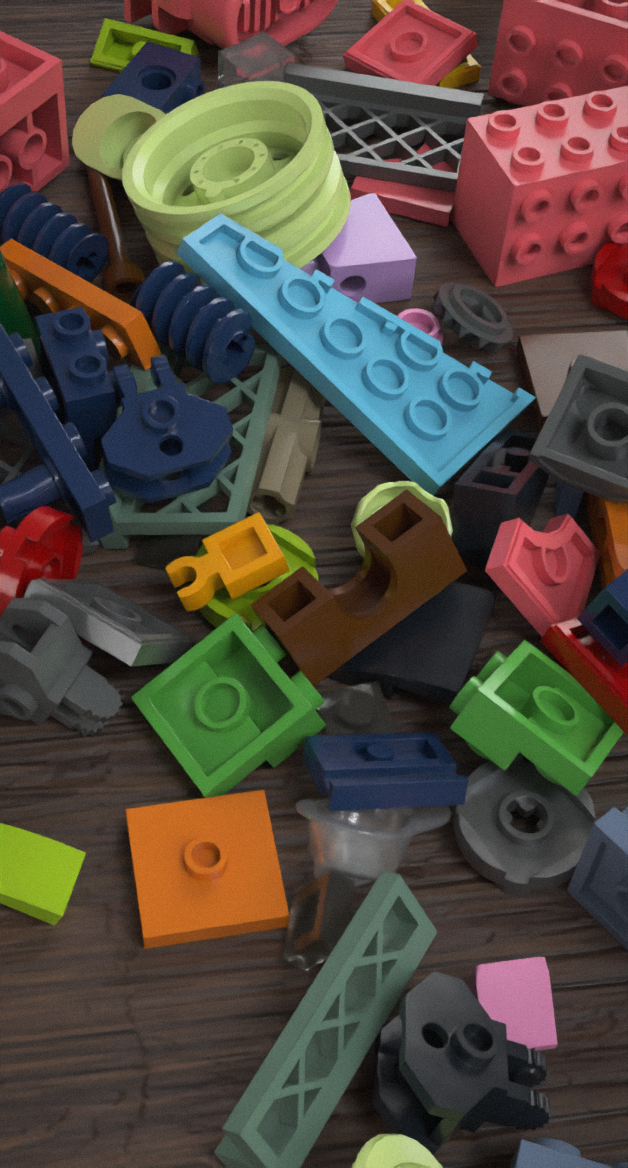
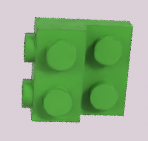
(230, 707)
(537, 711)

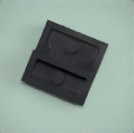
(427, 649)

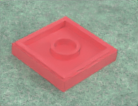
(411, 46)

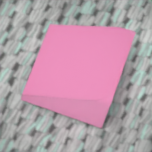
(520, 997)

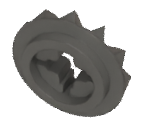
(473, 316)

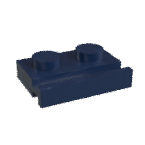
(384, 771)

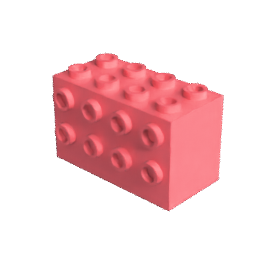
(559, 49)
(544, 185)

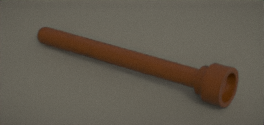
(121, 276)

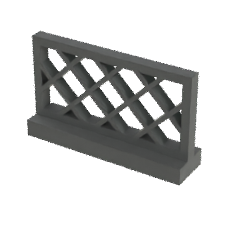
(399, 115)

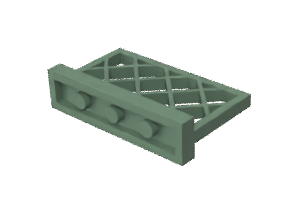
(181, 515)

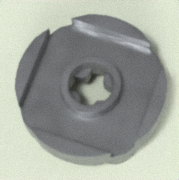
(516, 858)

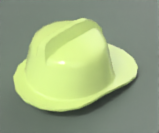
(110, 130)

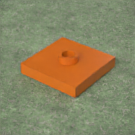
(206, 869)

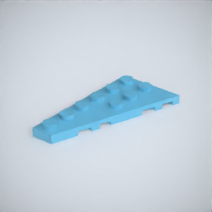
(368, 363)

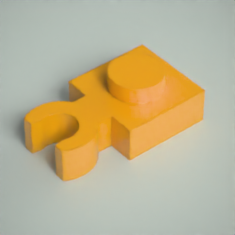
(235, 559)

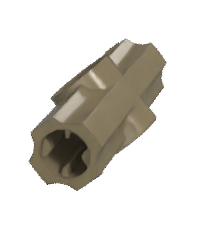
(287, 448)

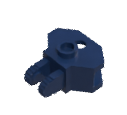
(163, 435)

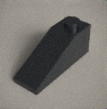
(494, 490)

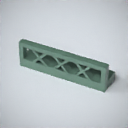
(329, 1032)

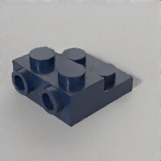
(76, 368)

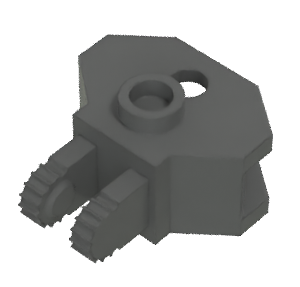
(47, 671)

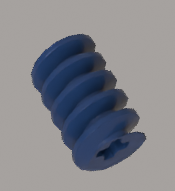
(51, 232)
(196, 321)

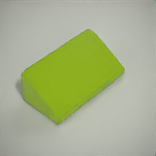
(122, 41)

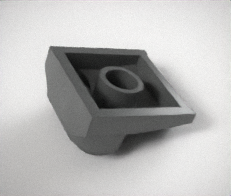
(588, 431)

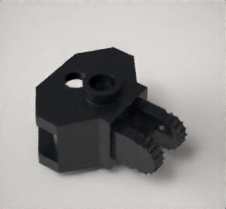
(455, 1068)

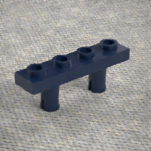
(61, 450)

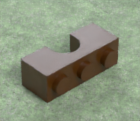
(403, 567)

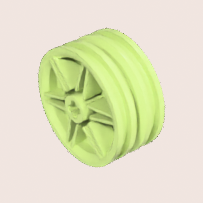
(242, 153)

